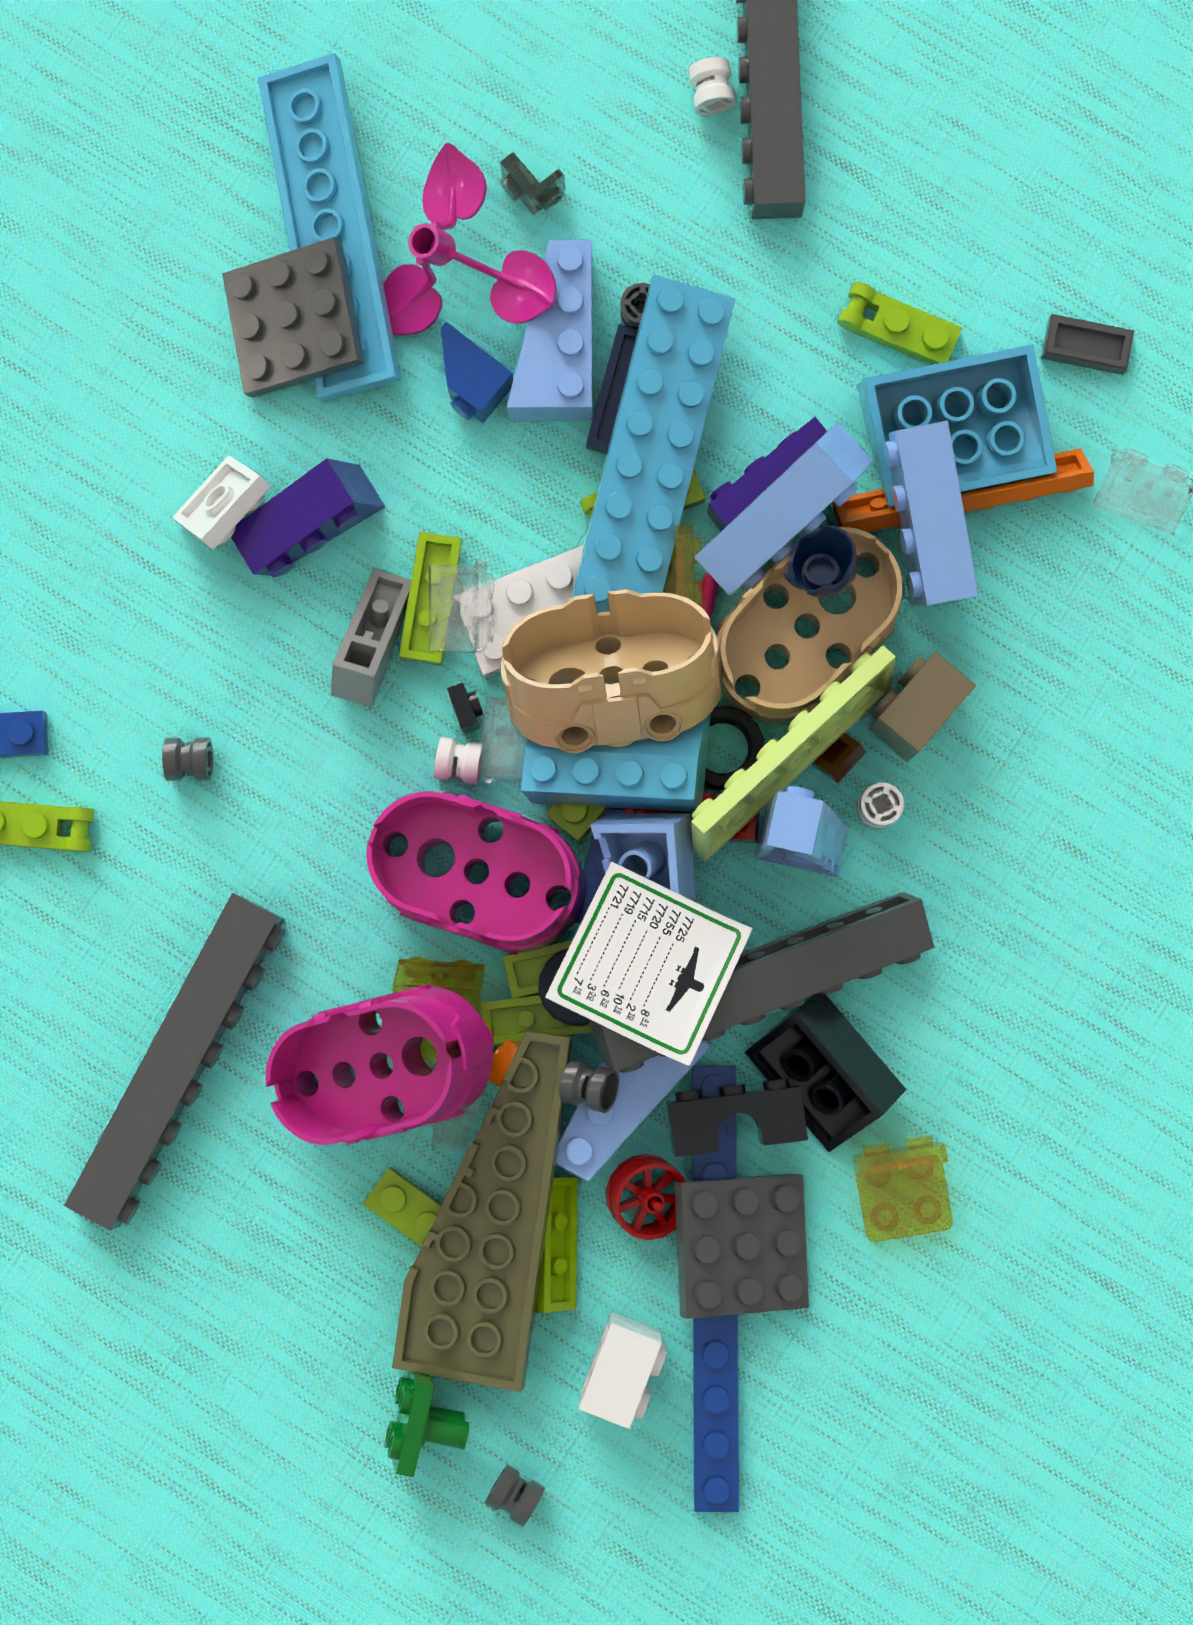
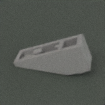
(370, 639)

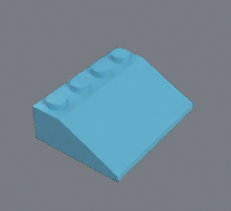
(991, 413)
(631, 777)

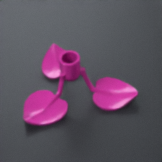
(455, 191)

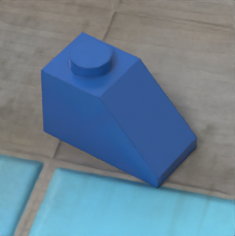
(472, 376)

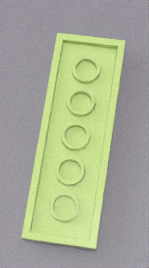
(785, 760)

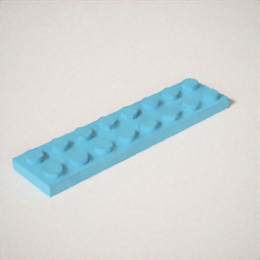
(326, 199)
(654, 441)

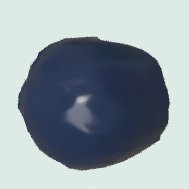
(823, 562)

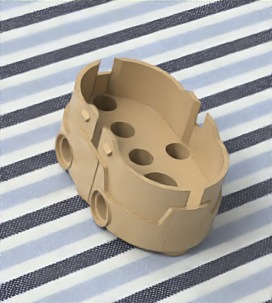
(756, 629)
(611, 674)

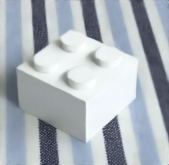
(620, 1371)

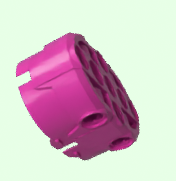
(523, 850)
(367, 1105)

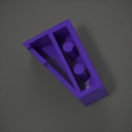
(733, 498)
(305, 516)

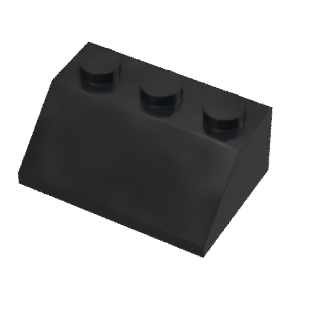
(835, 1067)

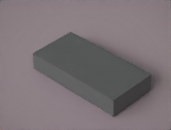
(1087, 344)

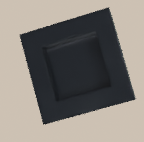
(466, 707)

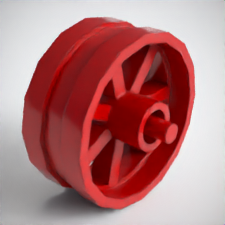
(644, 1195)

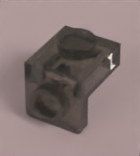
(522, 185)

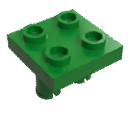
(421, 1424)

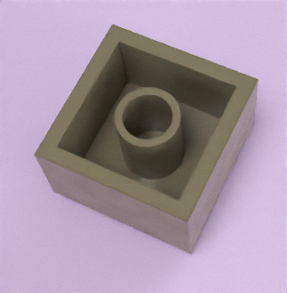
(928, 699)

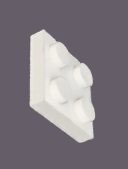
(222, 502)

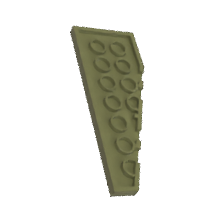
(479, 1267)

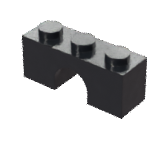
(775, 1109)

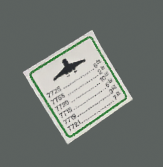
(649, 964)

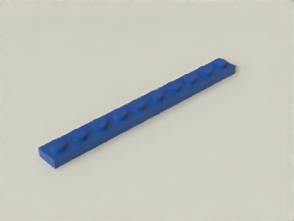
(716, 1343)

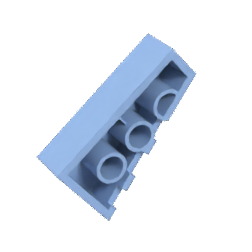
(556, 351)
(784, 509)
(931, 514)
(802, 833)
(651, 847)
(596, 1135)

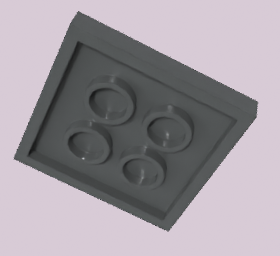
(293, 317)
(741, 1245)

